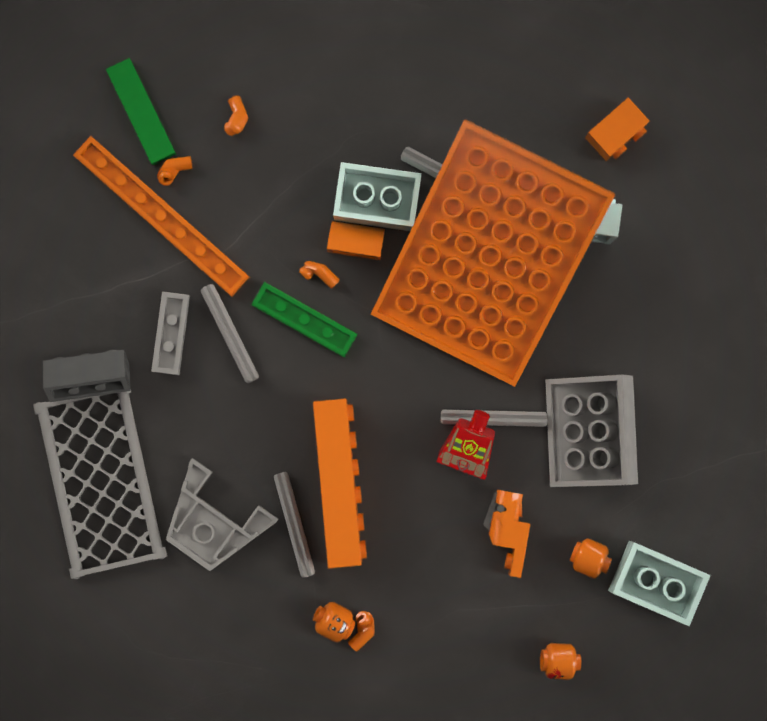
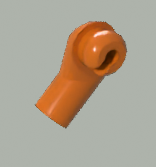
(238, 118)
(172, 167)
(320, 270)
(365, 630)

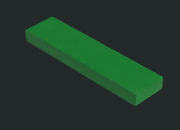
(141, 111)
(304, 319)

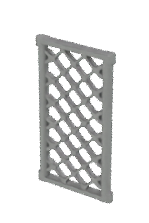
(141, 479)

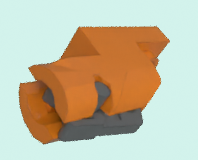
(507, 530)

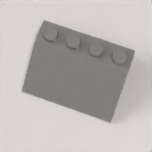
(591, 431)

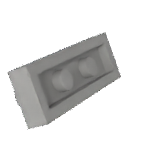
(170, 333)

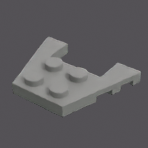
(205, 531)

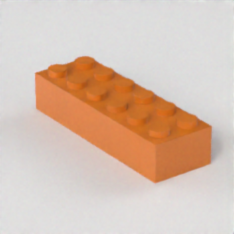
(337, 483)

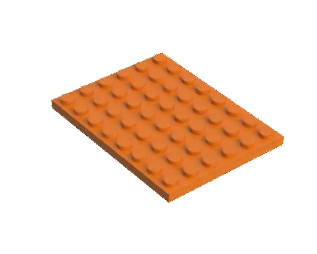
(491, 252)

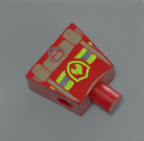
(469, 445)

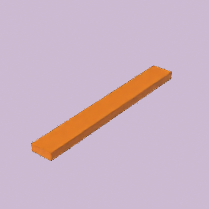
(161, 216)

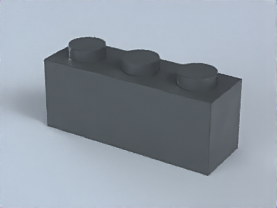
(86, 375)

